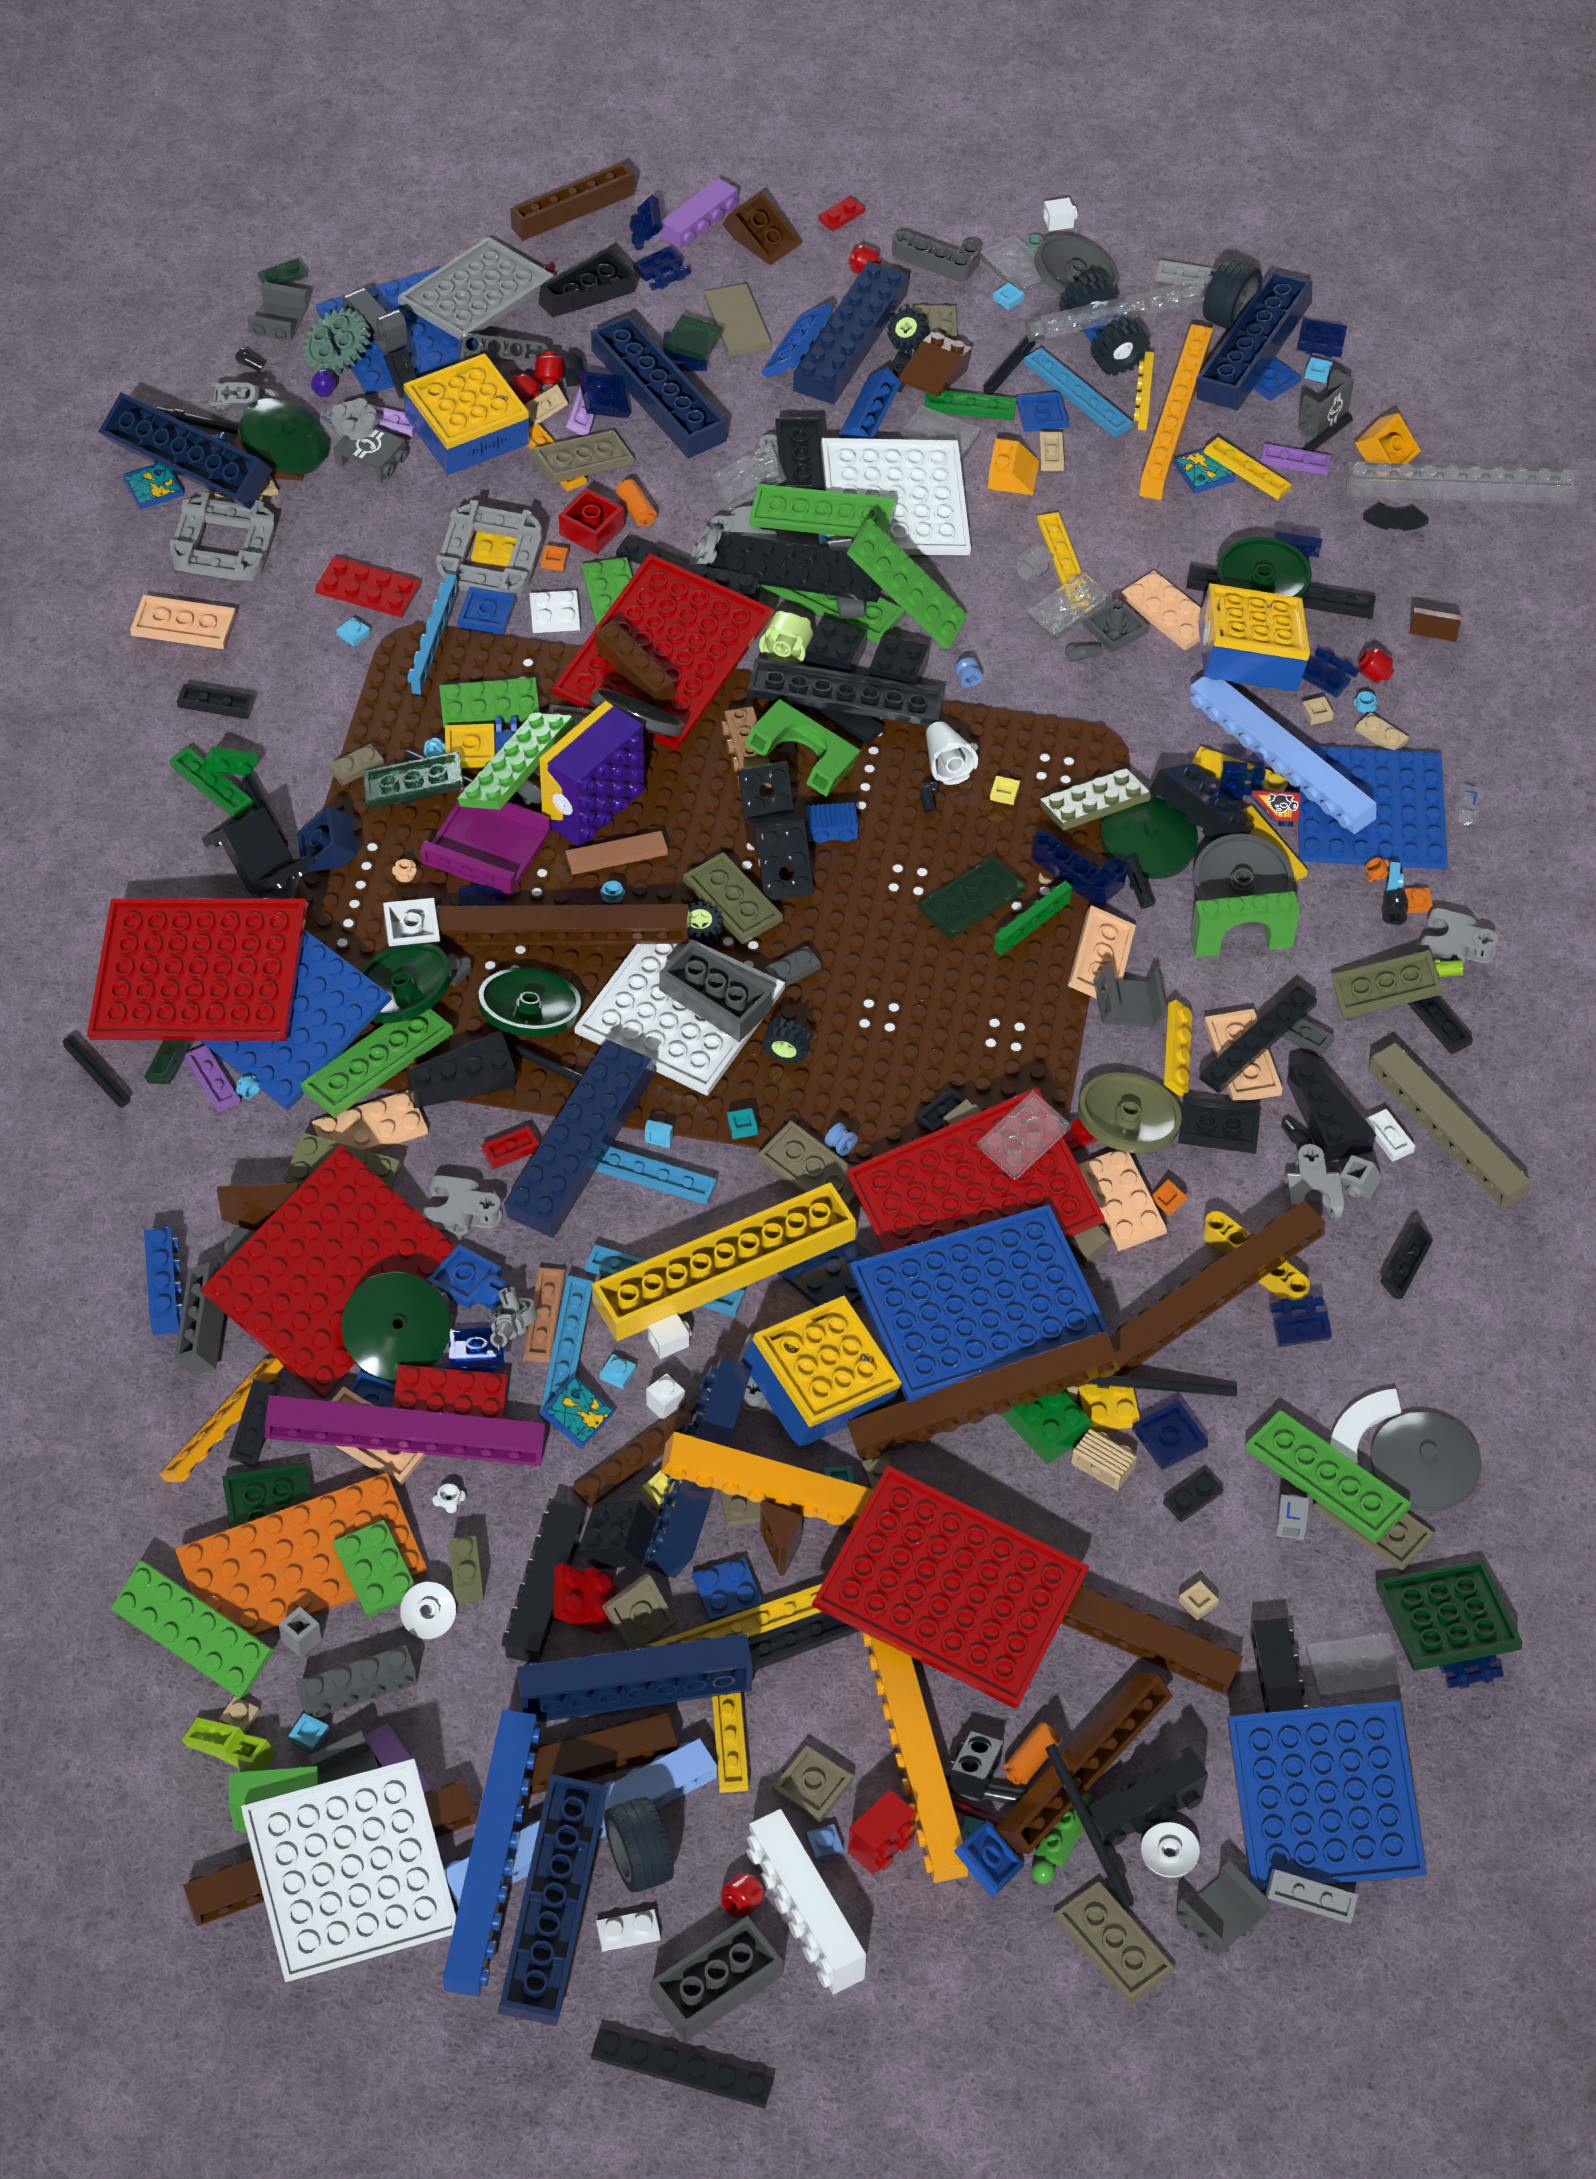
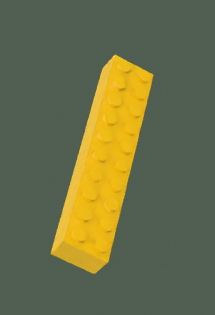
(723, 1261)

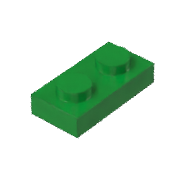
(230, 761)

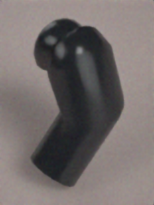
(243, 357)
(926, 796)
(1295, 1134)

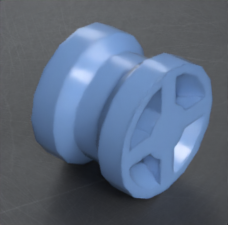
(968, 672)
(841, 1139)

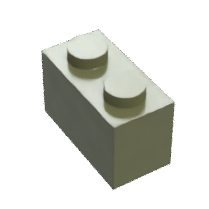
(465, 1569)

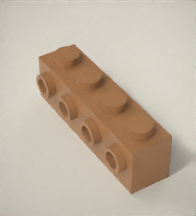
(737, 728)

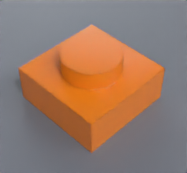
(554, 558)
(1418, 899)
(1169, 1198)

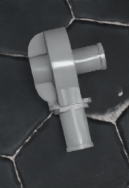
(511, 1317)

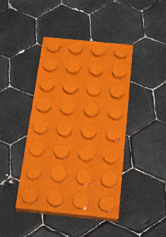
(288, 1558)

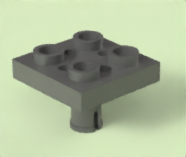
(1116, 619)

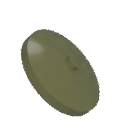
(1129, 1112)

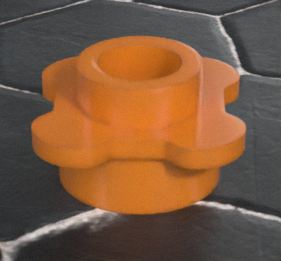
(1376, 869)

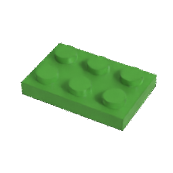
(374, 1568)

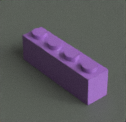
(699, 213)

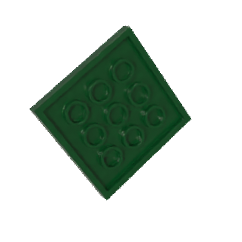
(1448, 1615)

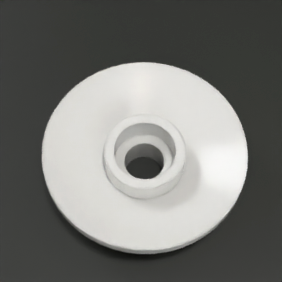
(441, 1611)
(1173, 1838)

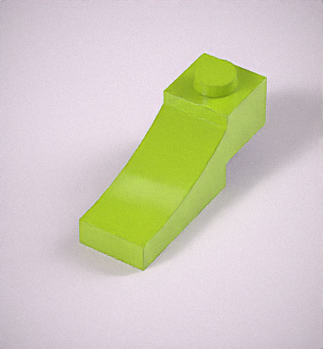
(229, 1745)

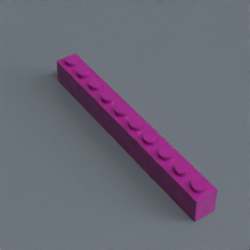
(404, 1430)

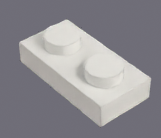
(1390, 1135)
(628, 1930)

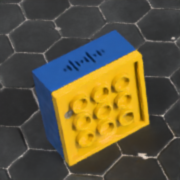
(466, 414)
(1253, 637)
(820, 1371)

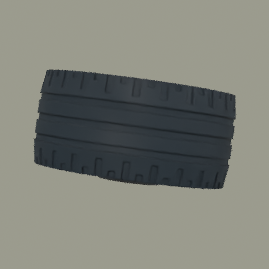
(1230, 292)
(639, 1844)

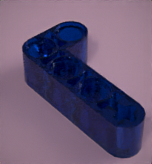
(1067, 865)

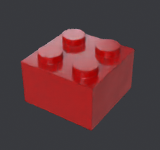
(591, 521)
(882, 1832)

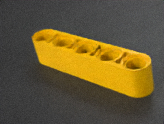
(1230, 1232)

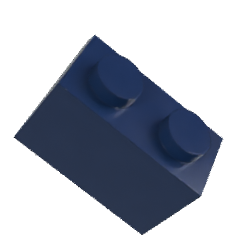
(328, 840)

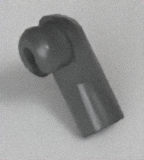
(1079, 653)

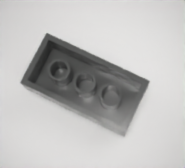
(715, 990)
(716, 1978)

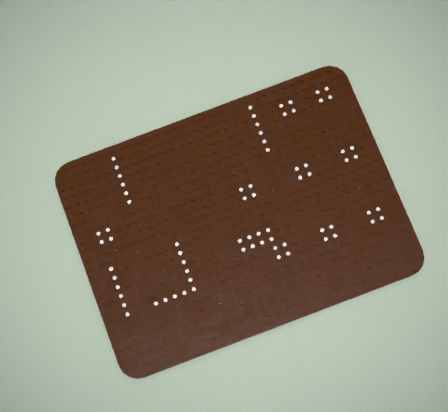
(895, 1000)

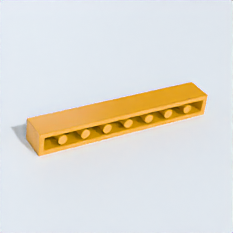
(764, 1480)

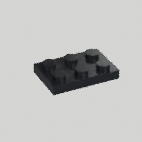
(1219, 1124)

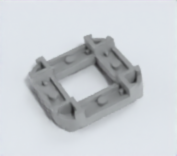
(204, 510)
(494, 521)

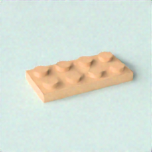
(1165, 608)
(183, 622)
(1102, 943)
(1260, 1078)
(374, 1124)
(1123, 1199)
(397, 1464)

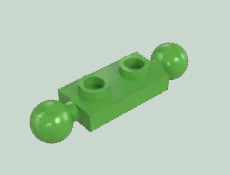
(1058, 1844)

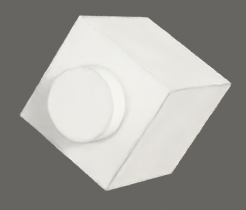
(1059, 214)
(669, 1335)
(665, 1396)

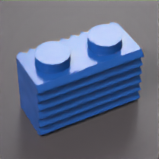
(831, 822)

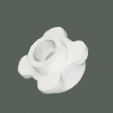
(452, 1491)

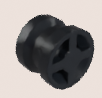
(1395, 909)

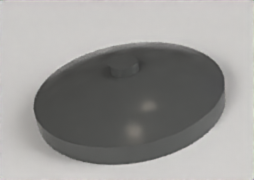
(1067, 257)
(653, 718)
(1241, 867)
(1426, 1460)

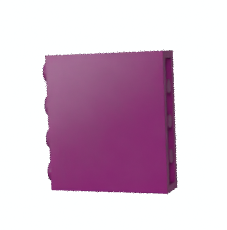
(488, 844)

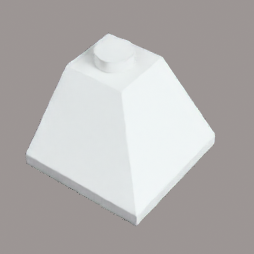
(411, 922)

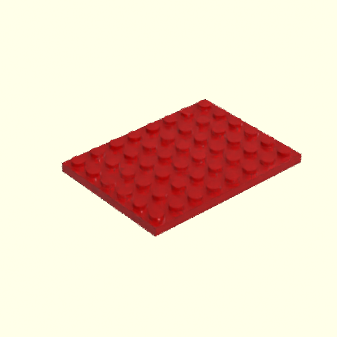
(686, 627)
(198, 969)
(952, 1185)
(312, 1256)
(951, 1587)

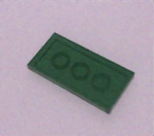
(413, 780)
(971, 897)

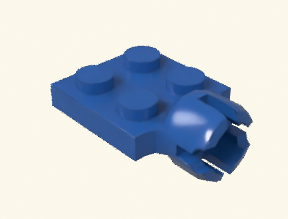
(469, 1279)

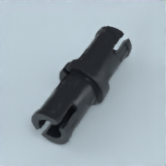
(1143, 896)

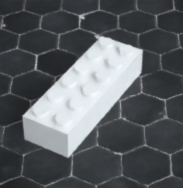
(806, 1902)

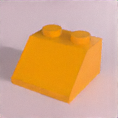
(1388, 441)
(1012, 468)

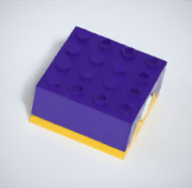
(592, 773)

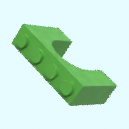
(788, 724)
(1217, 916)

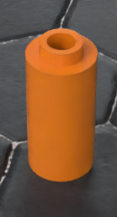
(636, 503)
(1031, 1754)

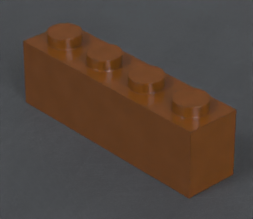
(634, 664)

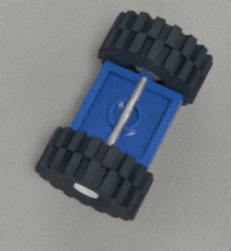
(1116, 344)

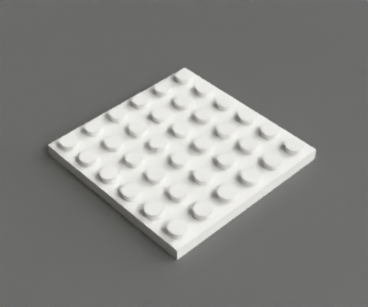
(920, 477)
(652, 1023)
(349, 1870)

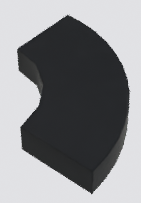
(1404, 519)

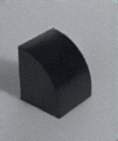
(572, 368)

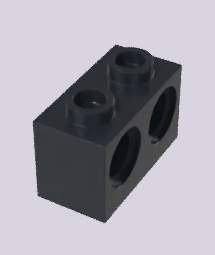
(975, 1765)

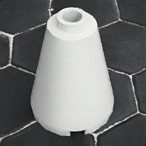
(949, 754)

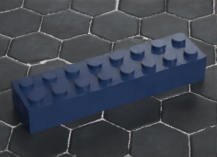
(850, 333)
(1254, 340)
(659, 386)
(185, 450)
(579, 1138)
(686, 1502)
(636, 1677)
(553, 1900)

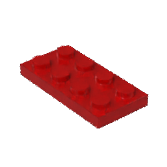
(368, 586)
(450, 1391)

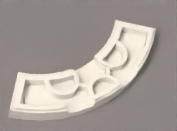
(1362, 1416)

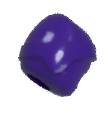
(323, 383)

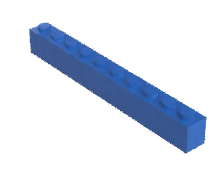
(490, 1854)

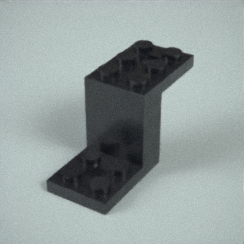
(775, 831)
(258, 852)

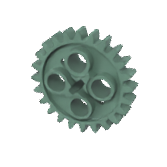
(350, 336)

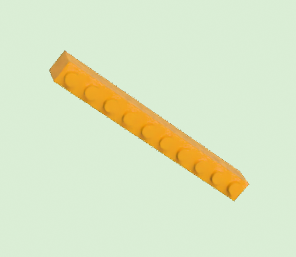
(1175, 412)
(918, 1759)

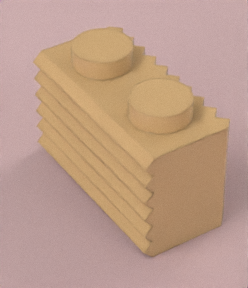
(1104, 1458)

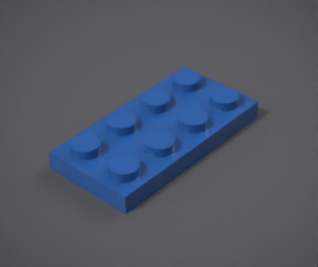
(797, 340)

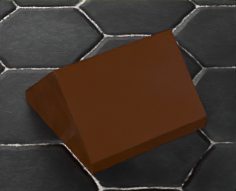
(1435, 624)
(781, 1534)

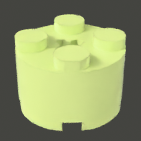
(786, 638)

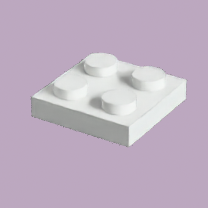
(554, 611)

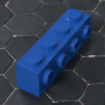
(871, 405)
(161, 1280)

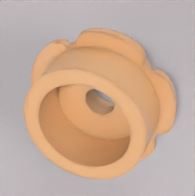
(404, 870)

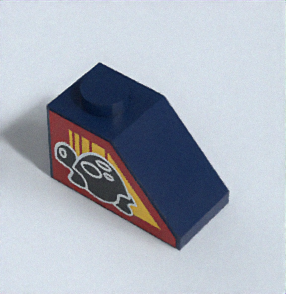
(1279, 805)

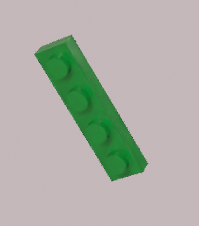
(972, 405)
(211, 783)
(1034, 917)

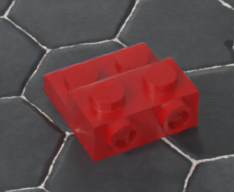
(581, 1597)

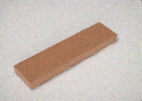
(616, 852)
(547, 1302)

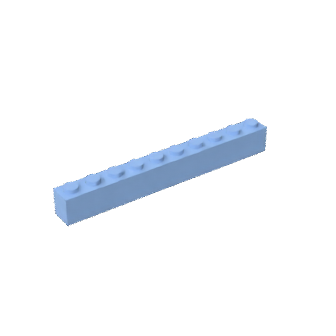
(1284, 753)
(660, 1781)

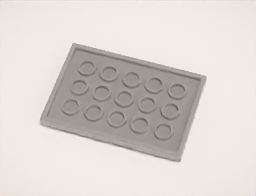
(475, 289)

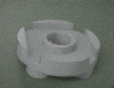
(355, 409)
(704, 551)

